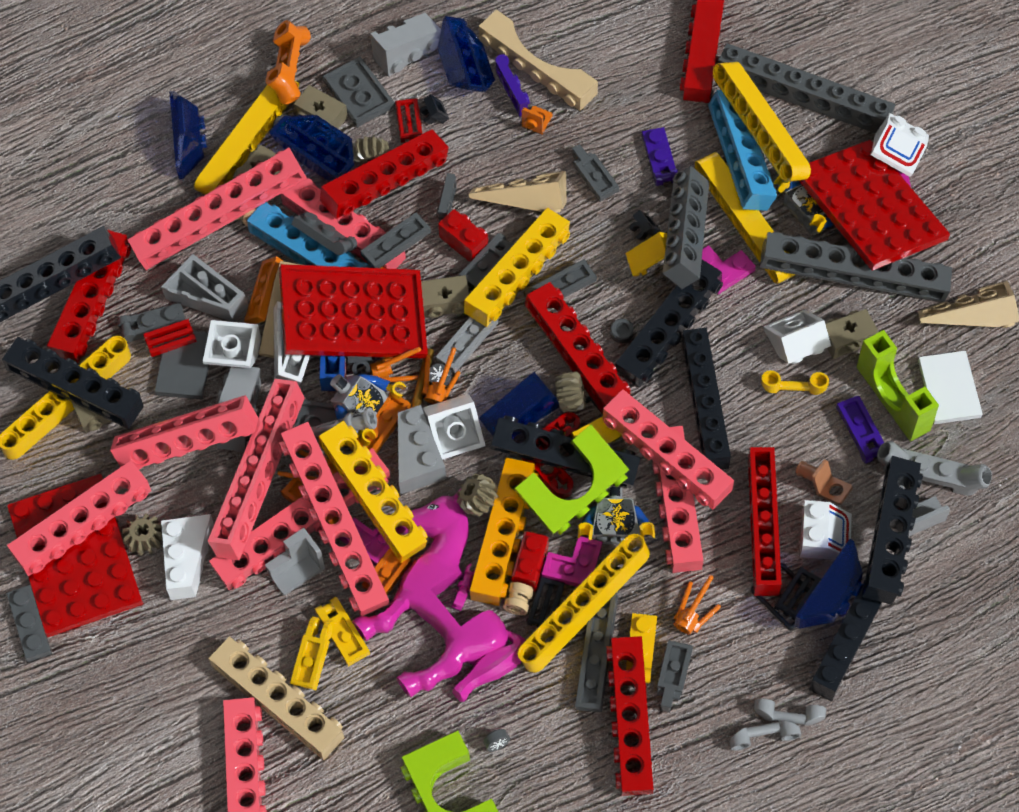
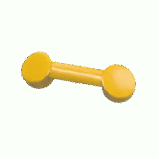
(772, 383)

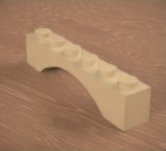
(570, 84)

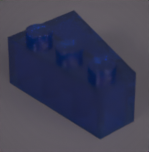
(526, 402)

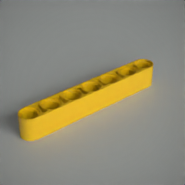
(761, 122)
(241, 141)
(748, 223)
(60, 407)
(582, 614)

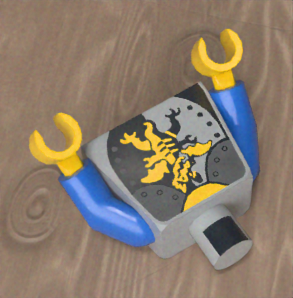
(803, 206)
(359, 393)
(615, 519)

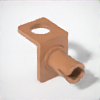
(823, 481)

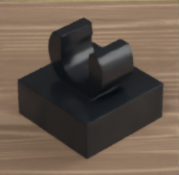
(435, 109)
(646, 225)
(359, 360)

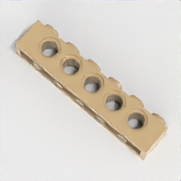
(319, 742)

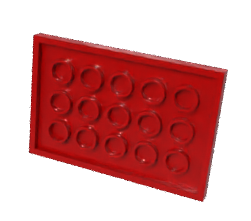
(872, 206)
(352, 311)
(90, 578)

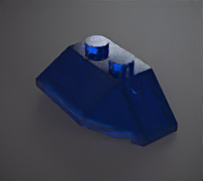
(464, 56)
(187, 134)
(316, 144)
(834, 590)

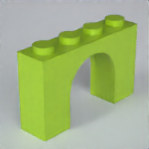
(911, 412)
(557, 512)
(432, 761)

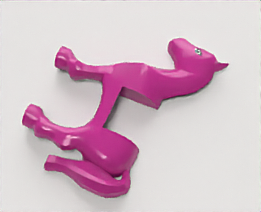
(478, 641)

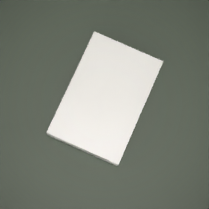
(951, 385)

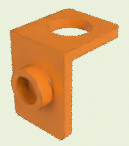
(533, 119)

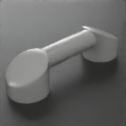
(813, 713)
(787, 730)

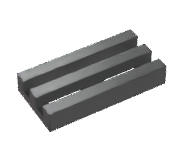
(447, 196)

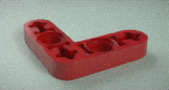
(549, 479)

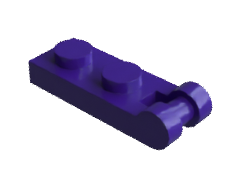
(511, 84)
(659, 155)
(860, 427)

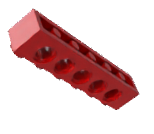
(383, 174)
(94, 307)
(564, 342)
(764, 521)
(632, 650)

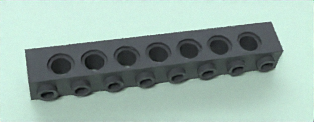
(811, 90)
(845, 272)

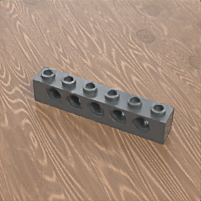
(686, 227)

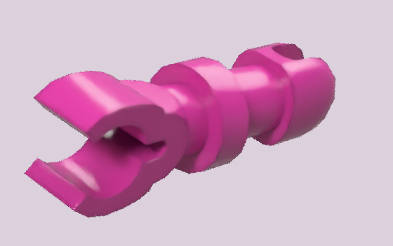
(464, 587)

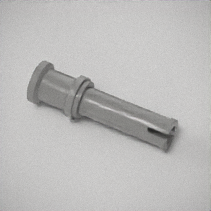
(358, 421)

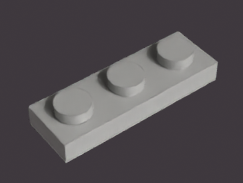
(465, 342)

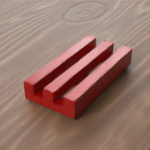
(410, 135)
(174, 331)

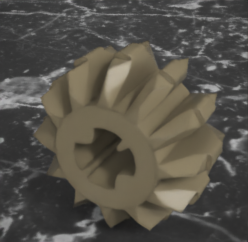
(369, 149)
(570, 392)
(477, 495)
(143, 534)

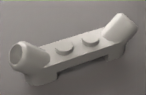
(961, 477)

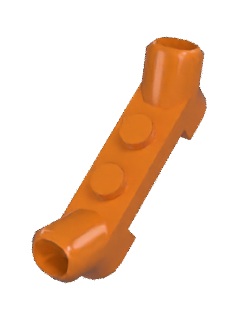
(281, 77)

